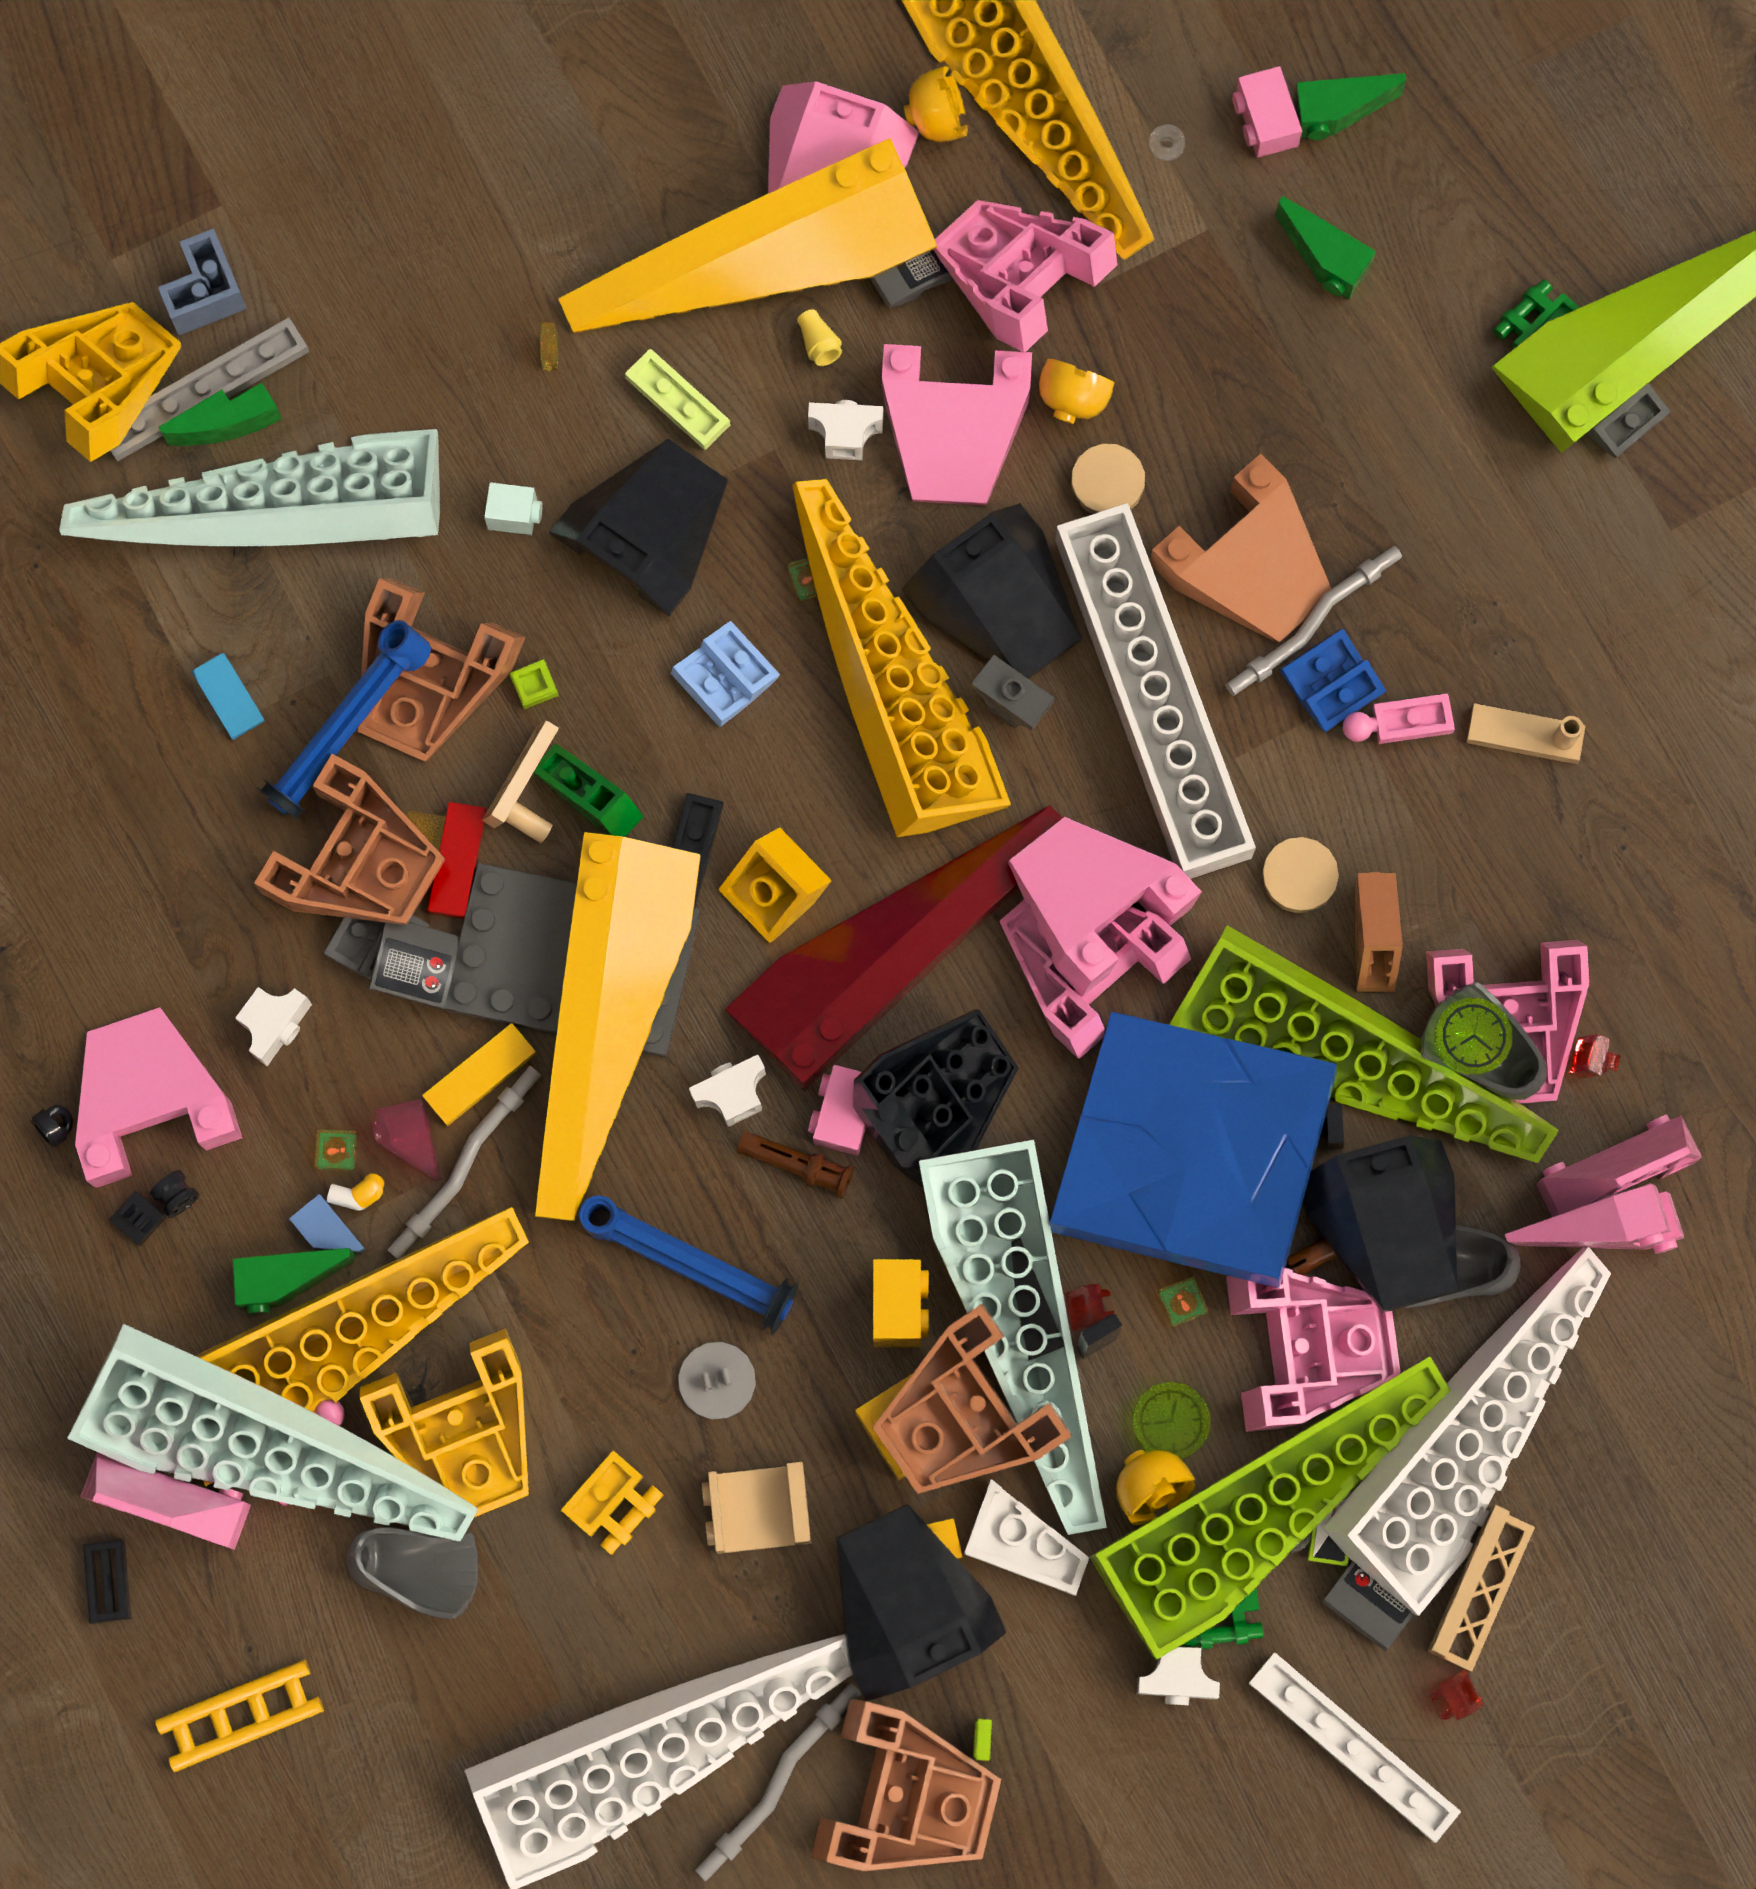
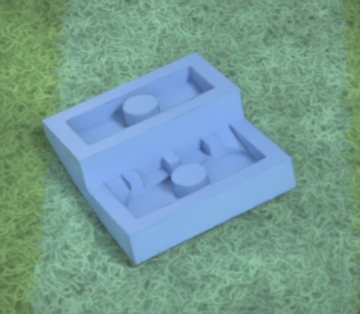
(725, 674)

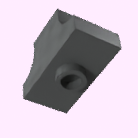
(1011, 694)

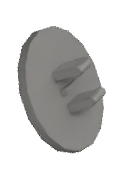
(717, 1380)

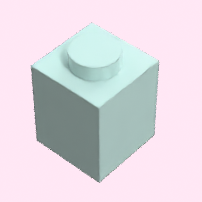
(512, 508)

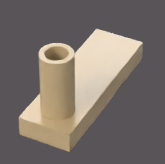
(1526, 733)
(504, 806)

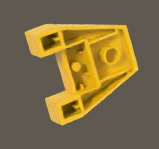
(99, 363)
(465, 1437)

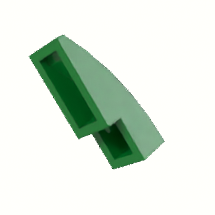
(222, 420)

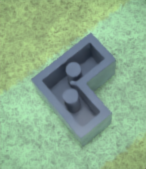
(207, 292)

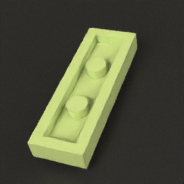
(677, 399)

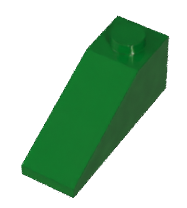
(1335, 104)
(1330, 253)
(588, 792)
(277, 1279)

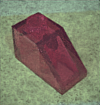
(408, 1136)

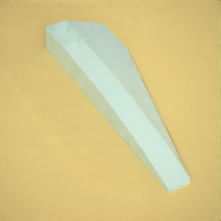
(342, 494)
(975, 1212)
(204, 1423)

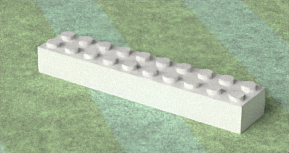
(1154, 692)

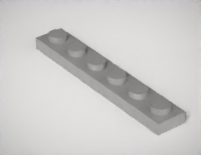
(229, 373)

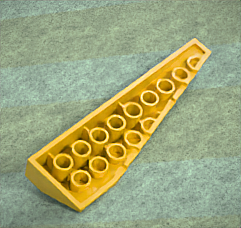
(1028, 86)
(808, 234)
(910, 722)
(622, 950)
(353, 1329)

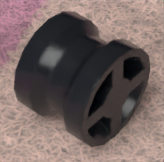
(174, 1193)

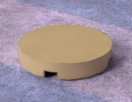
(1107, 478)
(1300, 875)

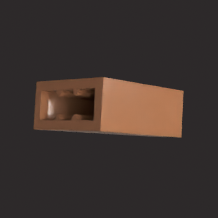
(1377, 932)

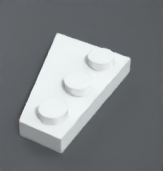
(1023, 1544)

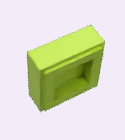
(534, 684)
(982, 1739)

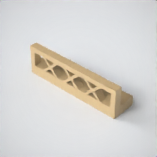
(1468, 1583)

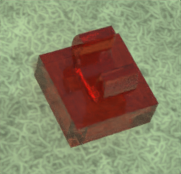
(1592, 1057)
(1086, 1306)
(1460, 1696)

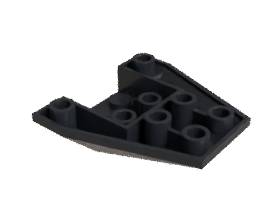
(649, 522)
(998, 592)
(935, 1092)
(1390, 1218)
(908, 1605)

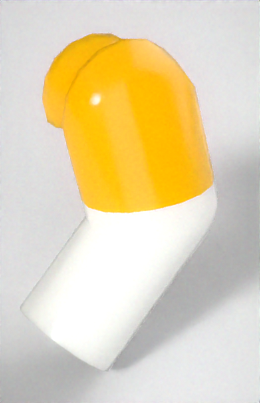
(360, 1196)

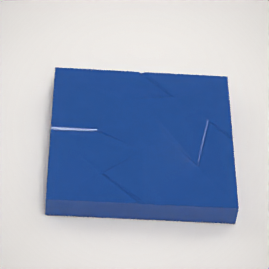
(1194, 1149)

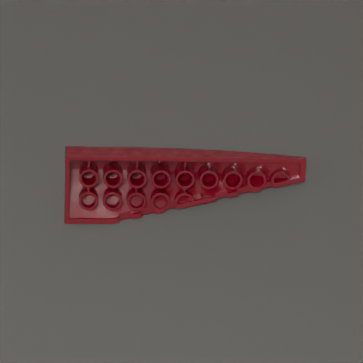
(849, 977)

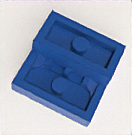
(1332, 680)

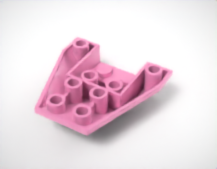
(823, 125)

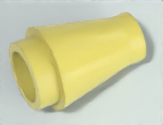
(820, 341)

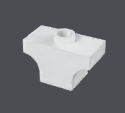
(845, 427)
(272, 1021)
(731, 1090)
(1179, 1678)

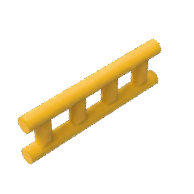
(216, 1706)

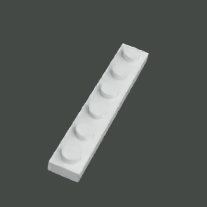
(1354, 1747)

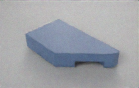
(324, 1227)

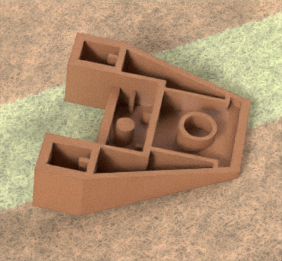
(1261, 569)
(438, 697)
(371, 864)
(951, 1420)
(919, 1802)

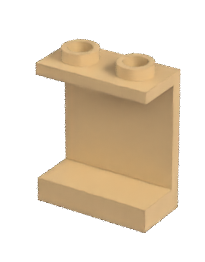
(757, 1509)

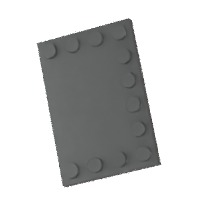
(517, 952)

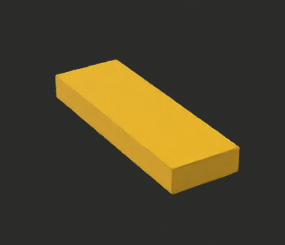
(479, 1074)

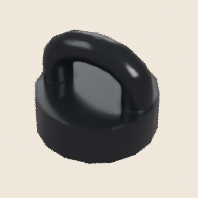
(49, 1128)

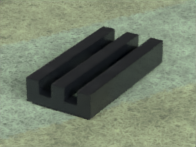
(122, 1579)

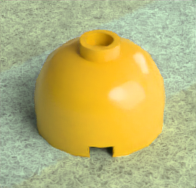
(936, 106)
(1073, 391)
(1151, 1483)

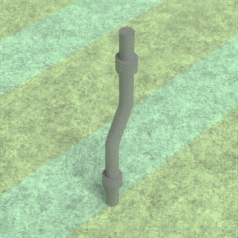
(1262, 667)
(420, 1223)
(729, 1845)

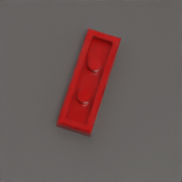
(461, 851)

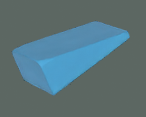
(228, 696)

